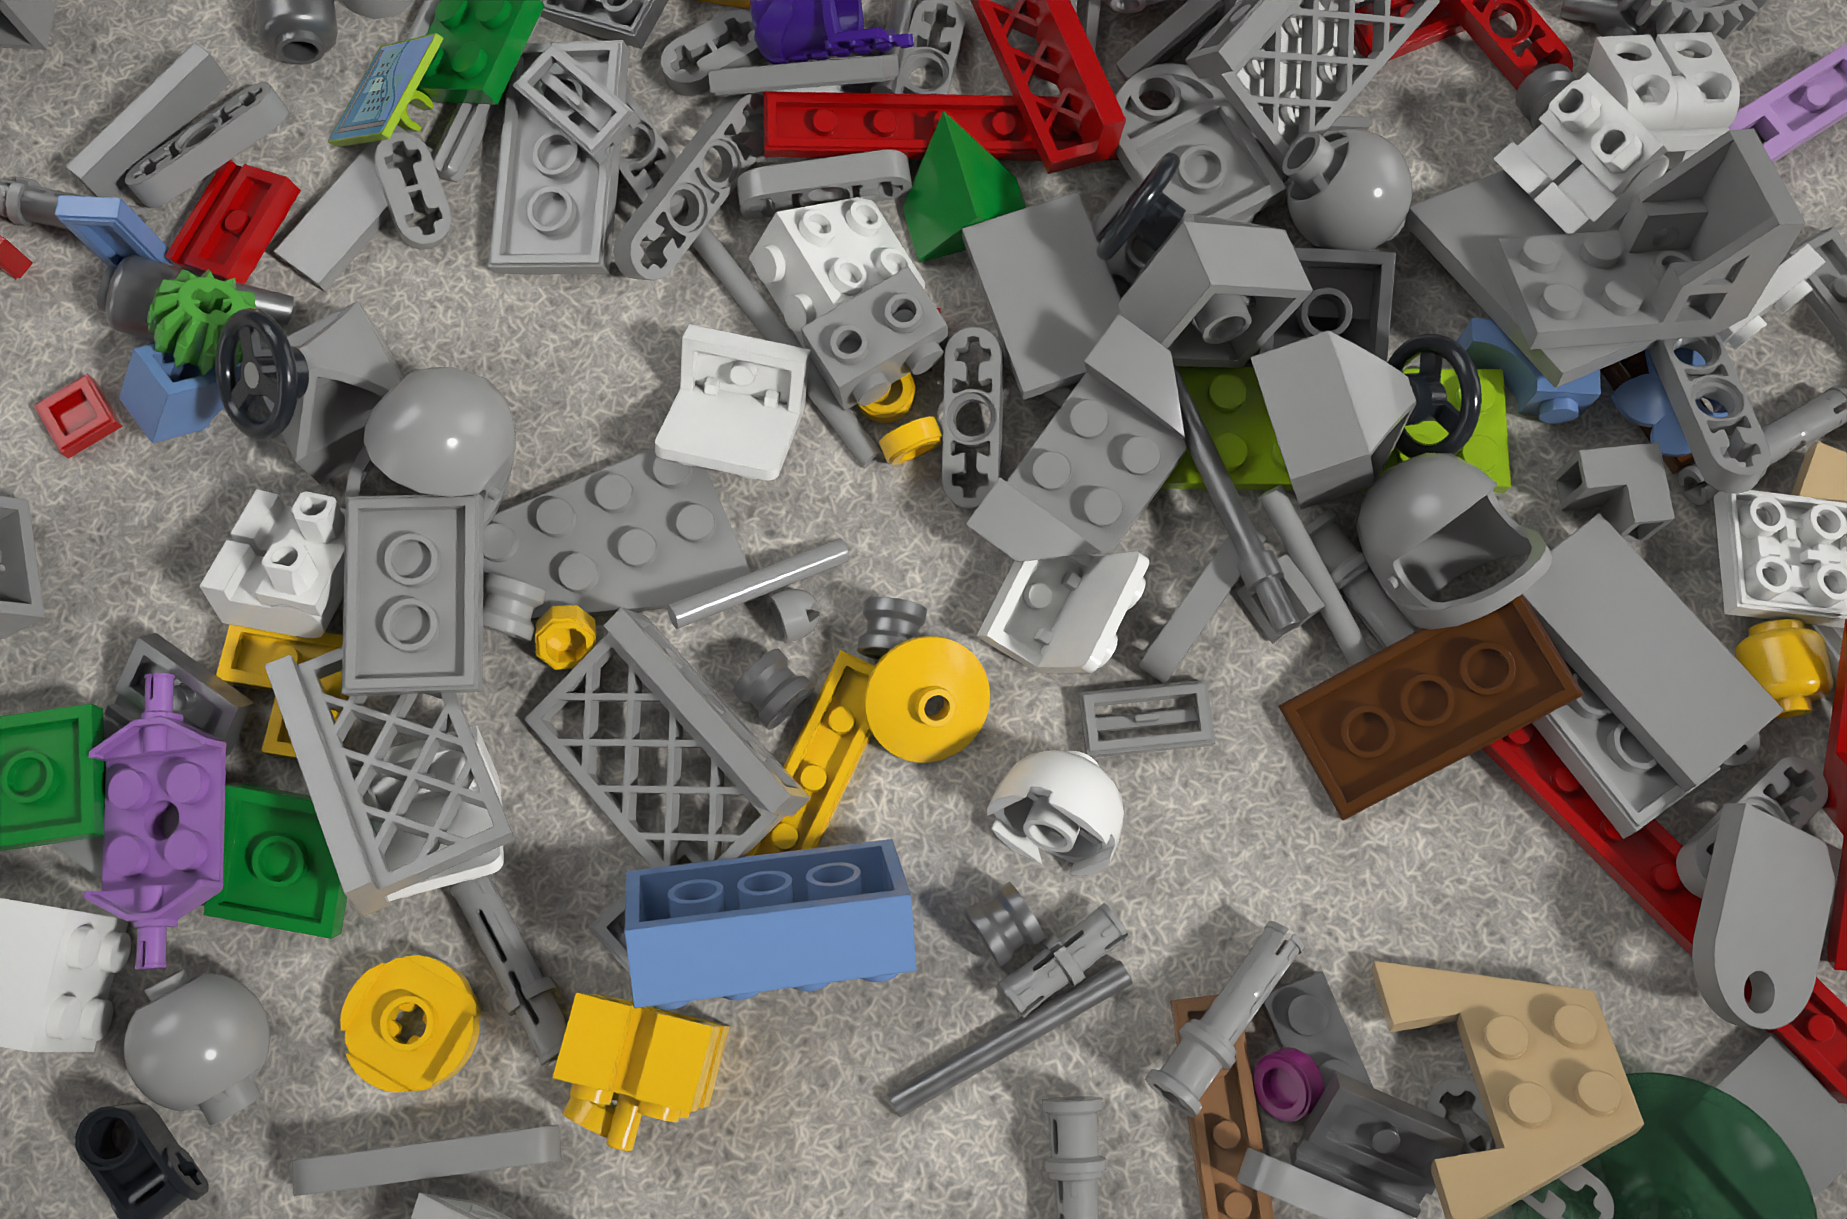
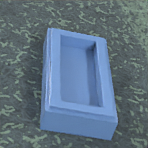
(109, 228)

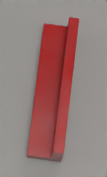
(1069, 65)

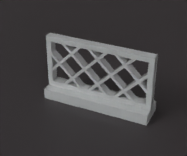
(1259, 22)
(691, 706)
(339, 794)

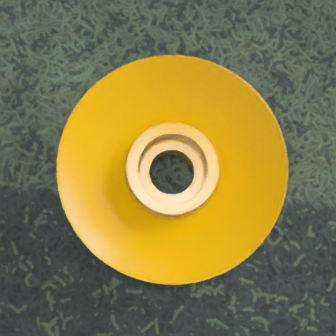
(906, 681)

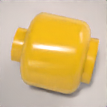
(1788, 664)

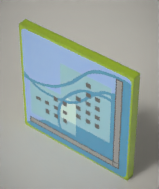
(386, 91)

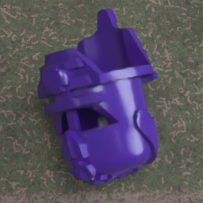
(817, 30)

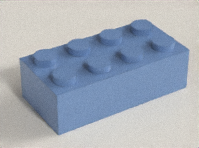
(767, 924)

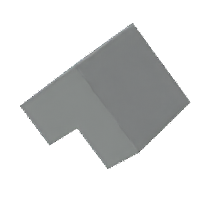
(1624, 483)

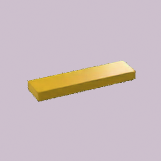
(824, 756)

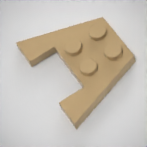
(1540, 1072)

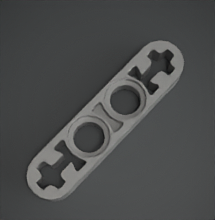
(702, 193)
(1708, 434)
(426, 1160)

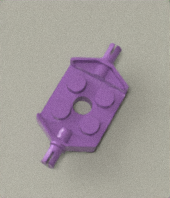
(147, 771)

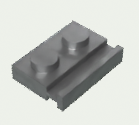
(197, 693)
(1375, 1144)

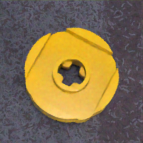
(373, 1034)

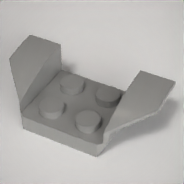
(1095, 457)

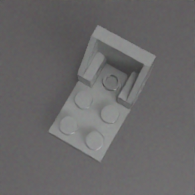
(1678, 266)

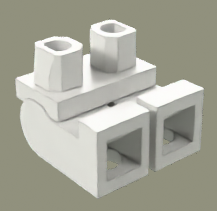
(1672, 95)
(1585, 159)
(282, 567)

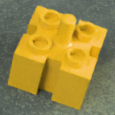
(641, 1058)

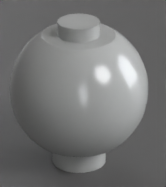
(1347, 189)
(198, 1044)

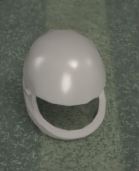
(441, 437)
(1432, 524)

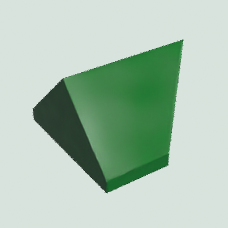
(954, 190)

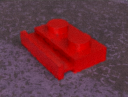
(233, 222)

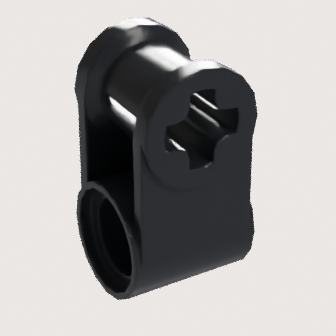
(150, 1174)

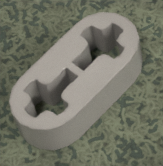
(711, 50)
(426, 186)

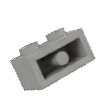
(877, 339)

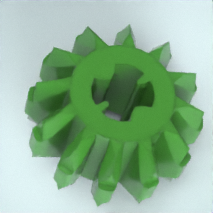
(190, 316)

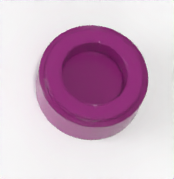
(1287, 1084)

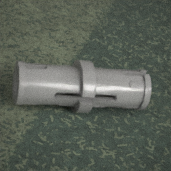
(1064, 960)

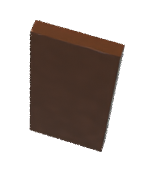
(1428, 704)

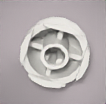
(1060, 806)

